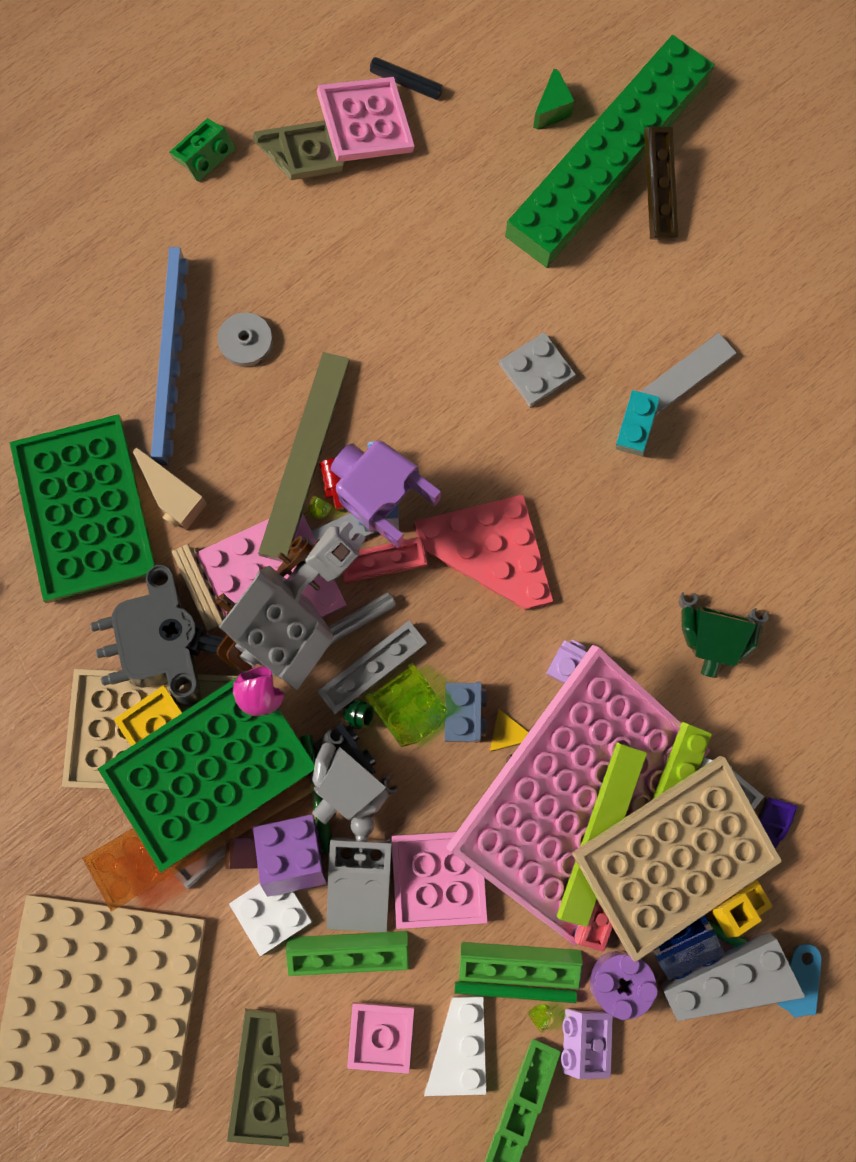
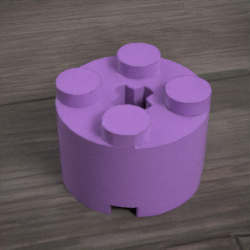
(640, 988)

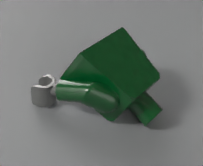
(719, 635)

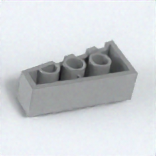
(740, 980)

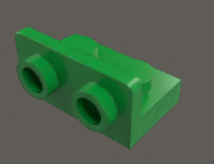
(203, 149)

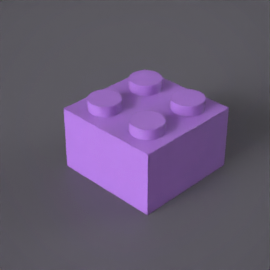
(289, 855)

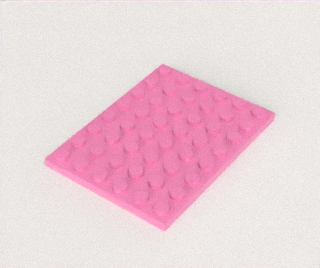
(547, 790)

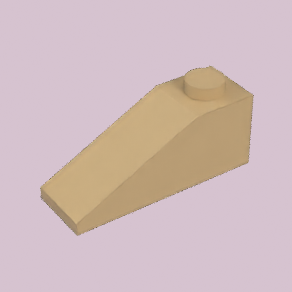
(173, 496)

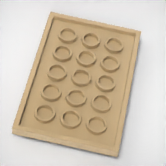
(92, 732)
(676, 858)

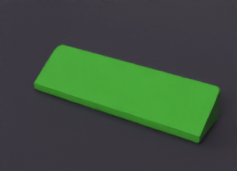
(347, 953)
(520, 965)

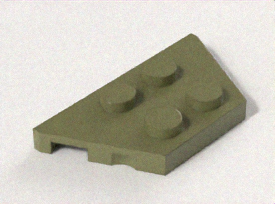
(300, 149)

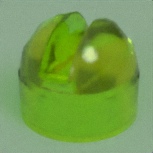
(318, 508)
(539, 1017)

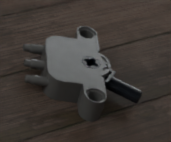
(143, 641)

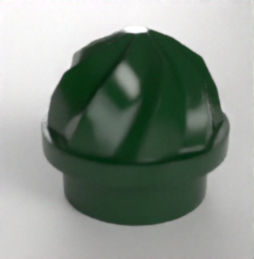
(359, 714)

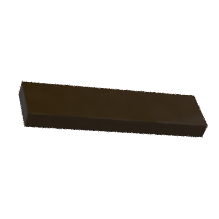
(661, 183)

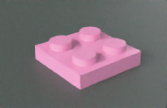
(380, 1037)

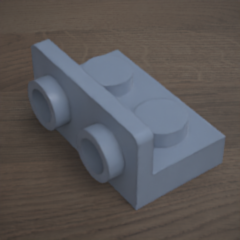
(464, 709)

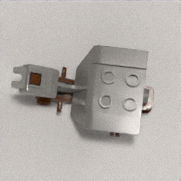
(274, 619)

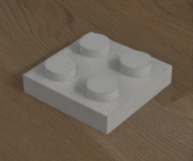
(537, 369)

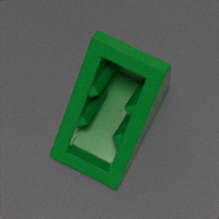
(555, 102)

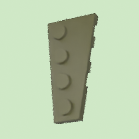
(258, 1092)

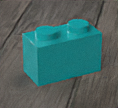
(637, 423)

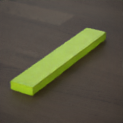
(608, 810)

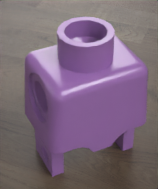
(376, 483)

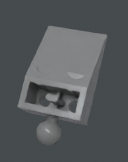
(358, 883)

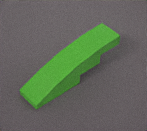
(523, 1103)

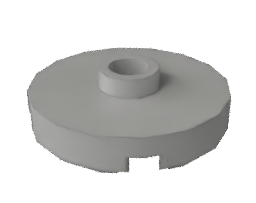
(253, 349)

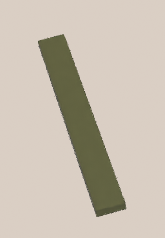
(304, 456)

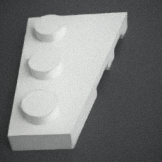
(461, 1051)

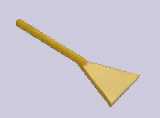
(506, 732)

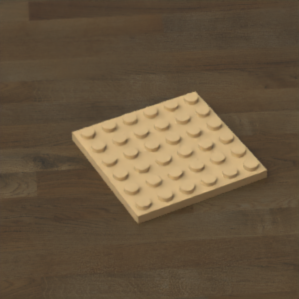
(100, 1002)

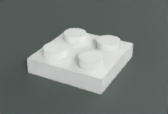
(269, 918)

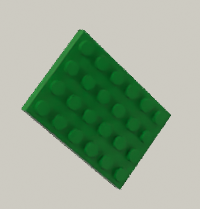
(82, 508)
(203, 774)

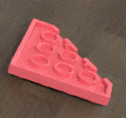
(492, 547)

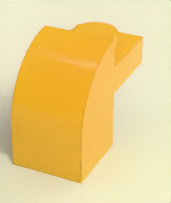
(742, 910)

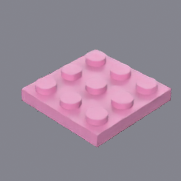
(365, 119)
(434, 884)

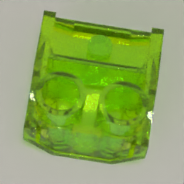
(408, 707)

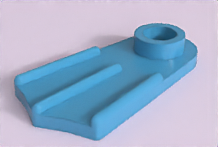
(808, 979)

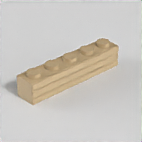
(199, 587)

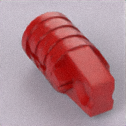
(330, 481)

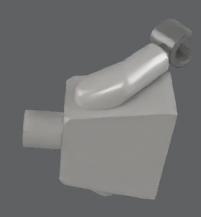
(345, 784)

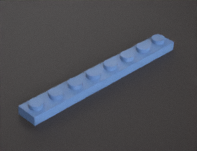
(168, 364)

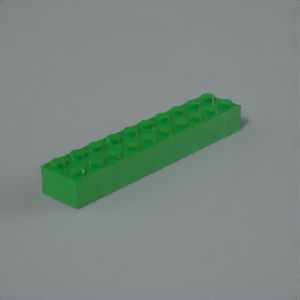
(607, 151)

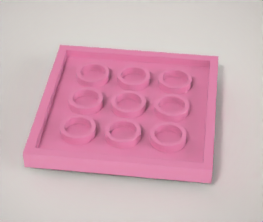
(235, 561)

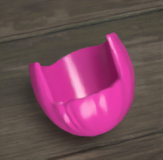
(256, 692)

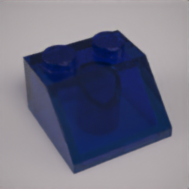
(689, 949)

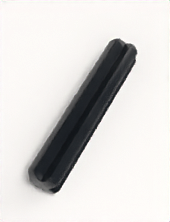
(406, 78)

